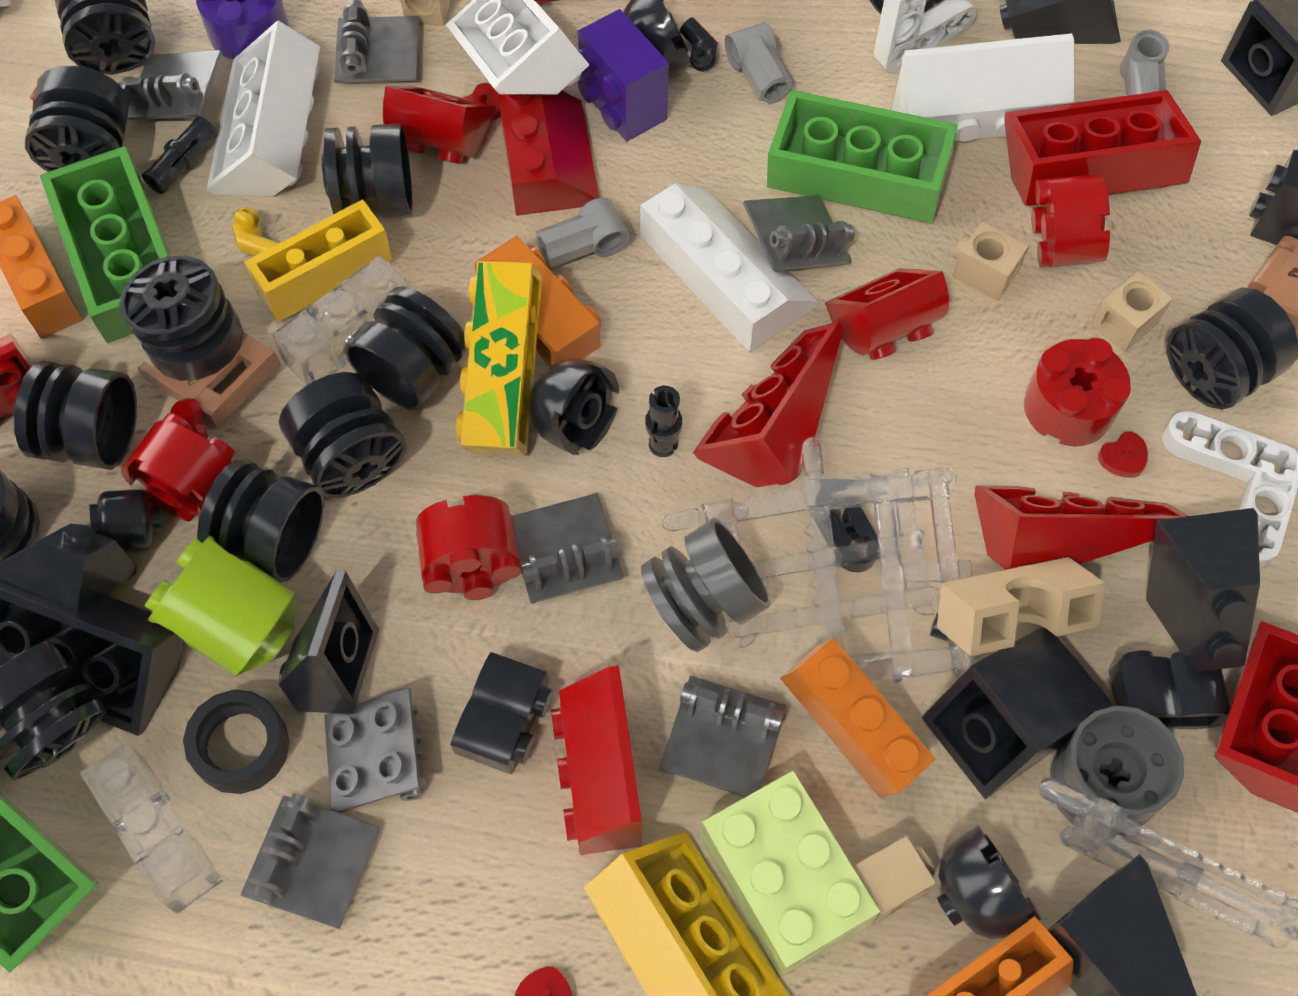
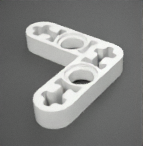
(907, 27)
(1260, 478)

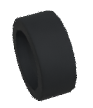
(213, 713)

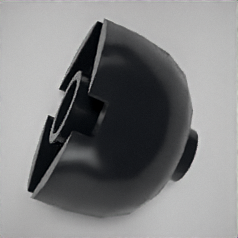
(660, 29)
(573, 404)
(982, 888)

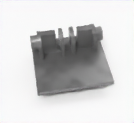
(375, 47)
(171, 85)
(799, 232)
(566, 548)
(722, 737)
(374, 752)
(310, 861)

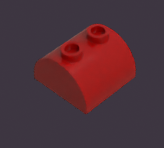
(438, 121)
(889, 309)

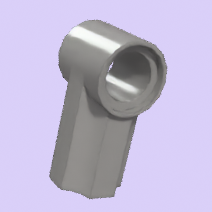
(756, 54)
(1144, 63)
(593, 230)

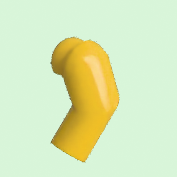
(248, 232)

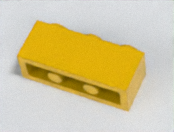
(317, 260)

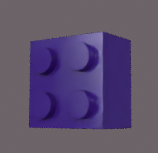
(623, 75)

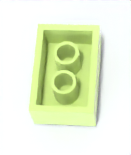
(787, 873)

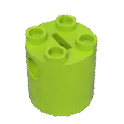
(225, 608)

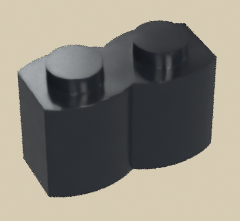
(1170, 690)
(501, 713)

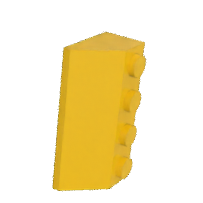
(679, 924)

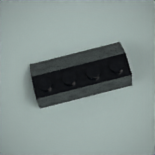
(106, 643)

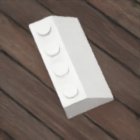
(517, 46)
(984, 80)
(265, 115)
(722, 264)

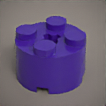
(238, 23)

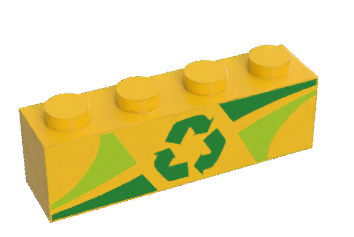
(500, 358)

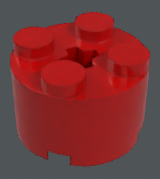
(1071, 220)
(1077, 391)
(177, 466)
(467, 547)

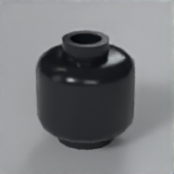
(127, 518)

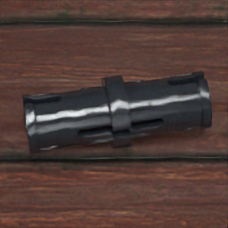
(170, 164)
(663, 421)

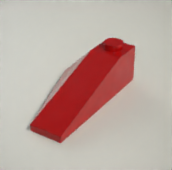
(778, 414)
(1038, 529)

